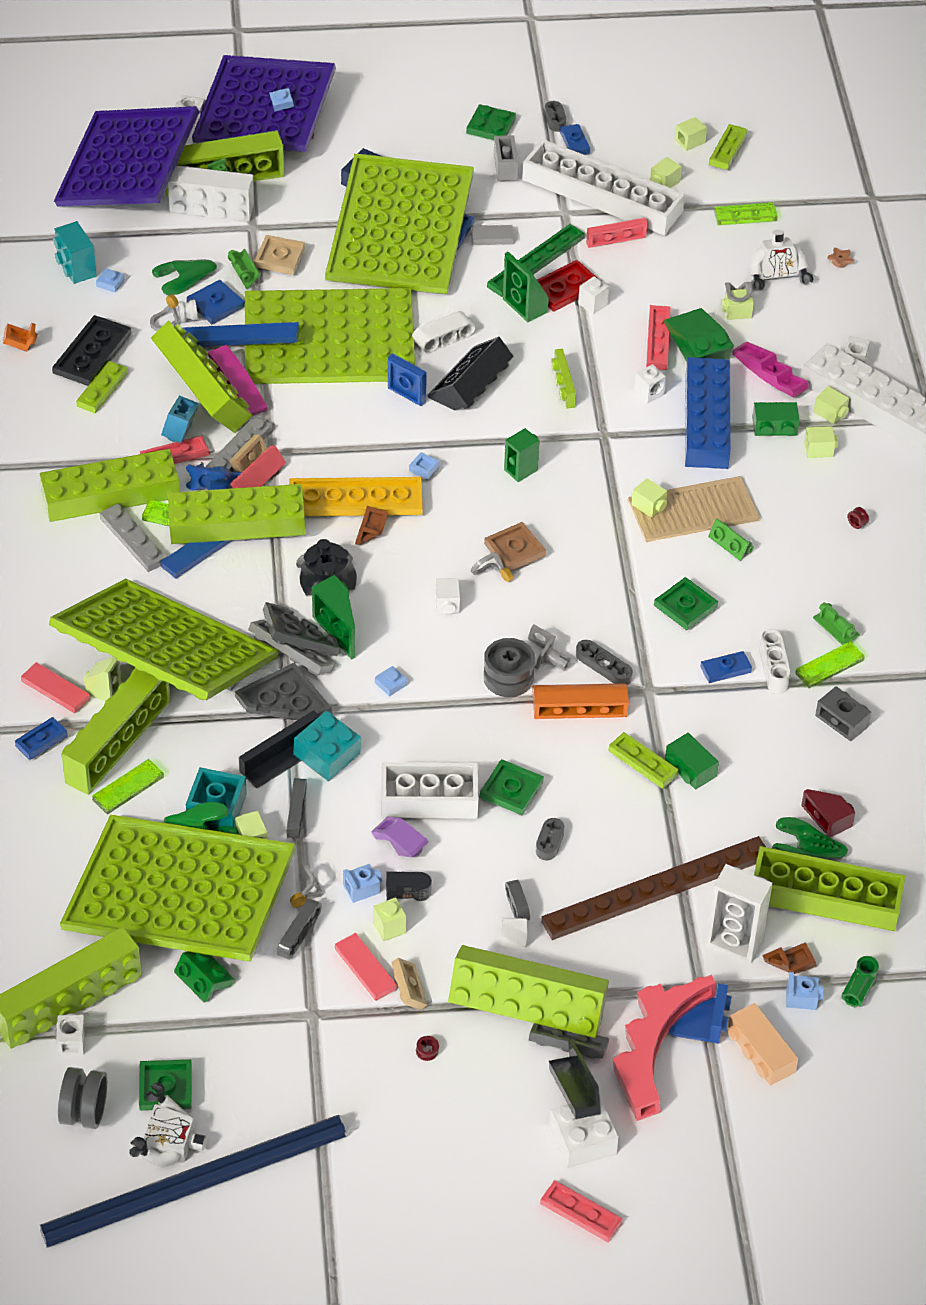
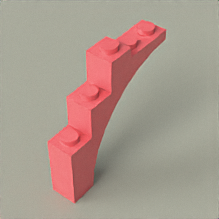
(645, 1035)

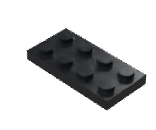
(91, 350)

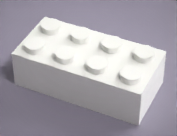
(211, 193)
(429, 790)
(738, 913)

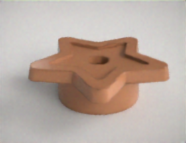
(840, 258)

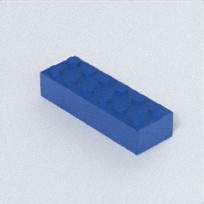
(707, 413)

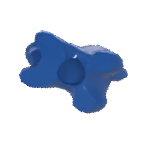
(210, 478)

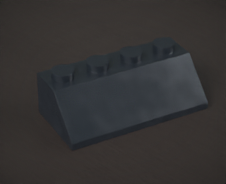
(472, 374)

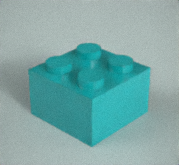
(74, 252)
(327, 745)
(220, 788)

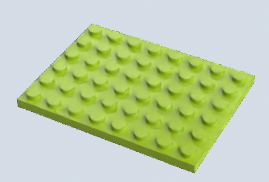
(400, 223)
(340, 336)
(164, 638)
(179, 887)

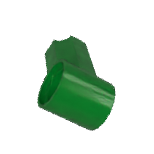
(860, 981)

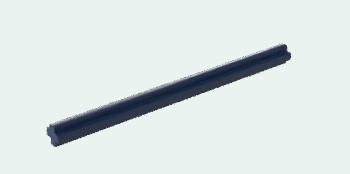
(191, 1181)

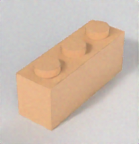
(762, 1044)

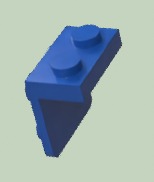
(705, 1019)

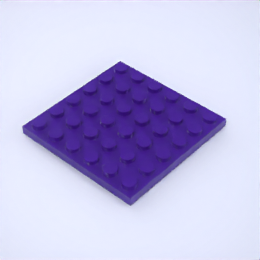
(242, 102)
(127, 156)

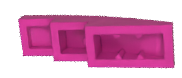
(765, 366)
(238, 377)

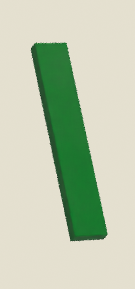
(543, 254)

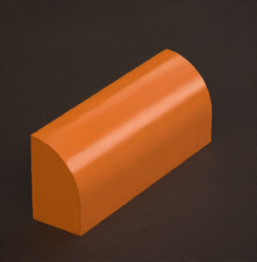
(580, 701)

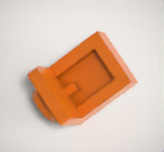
(19, 337)

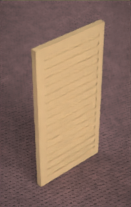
(696, 507)

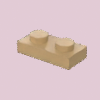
(248, 453)
(409, 983)

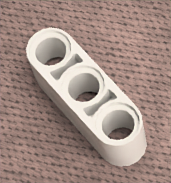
(443, 332)
(774, 661)

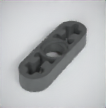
(599, 653)
(296, 808)
(299, 929)

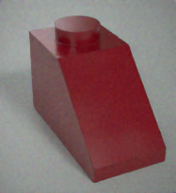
(828, 811)

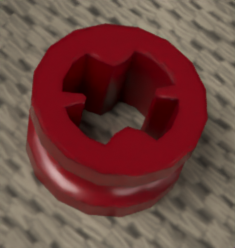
(858, 517)
(431, 1054)

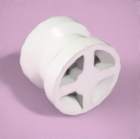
(187, 310)

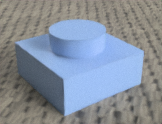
(281, 99)
(110, 280)
(424, 465)
(390, 681)

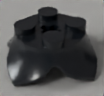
(323, 562)

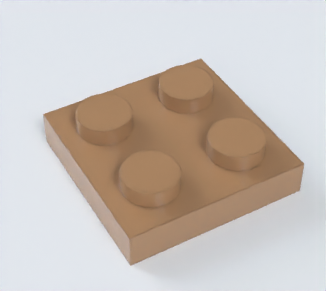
(515, 546)

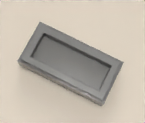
(492, 234)

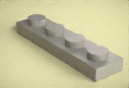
(254, 427)
(132, 537)
(310, 659)

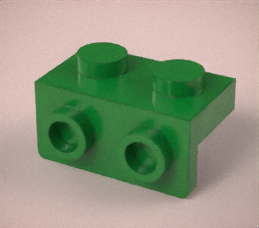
(202, 974)

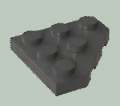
(303, 634)
(283, 695)

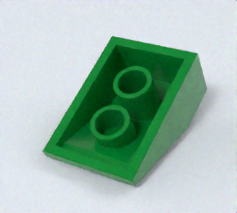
(523, 290)
(699, 335)
(333, 612)

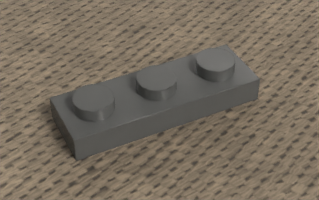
(559, 1039)

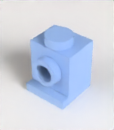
(362, 882)
(803, 992)

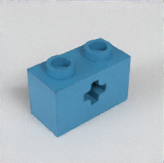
(179, 419)

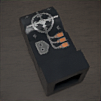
(408, 885)

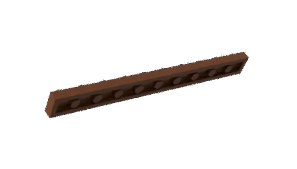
(650, 889)

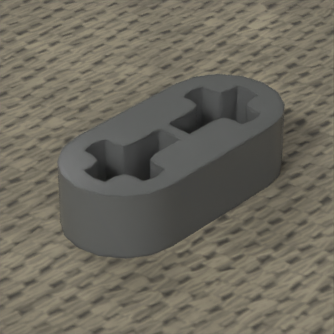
(553, 117)
(554, 840)
(517, 899)

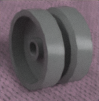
(509, 667)
(82, 1097)

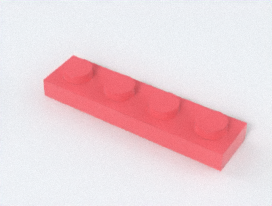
(658, 337)

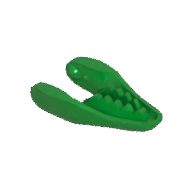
(189, 273)
(197, 815)
(810, 840)

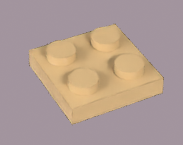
(279, 254)

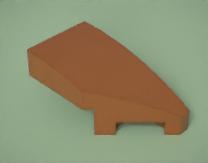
(372, 524)
(792, 960)

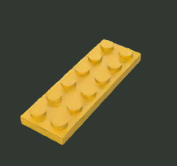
(354, 494)

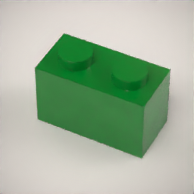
(775, 419)
(521, 454)
(693, 761)

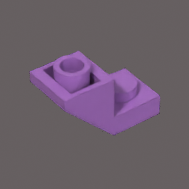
(401, 835)

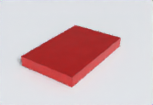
(564, 284)

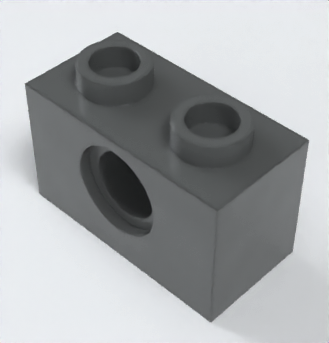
(843, 713)

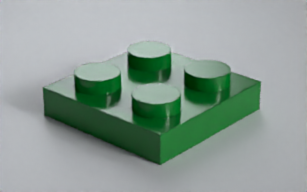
(490, 122)
(686, 603)
(511, 787)
(173, 1075)

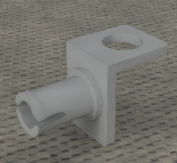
(548, 653)

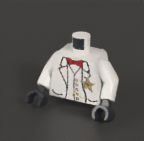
(778, 259)
(168, 1132)

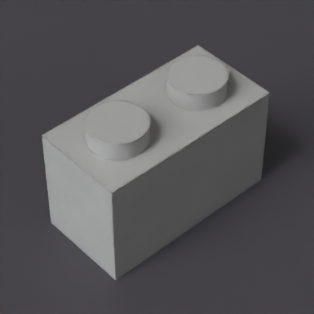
(505, 158)

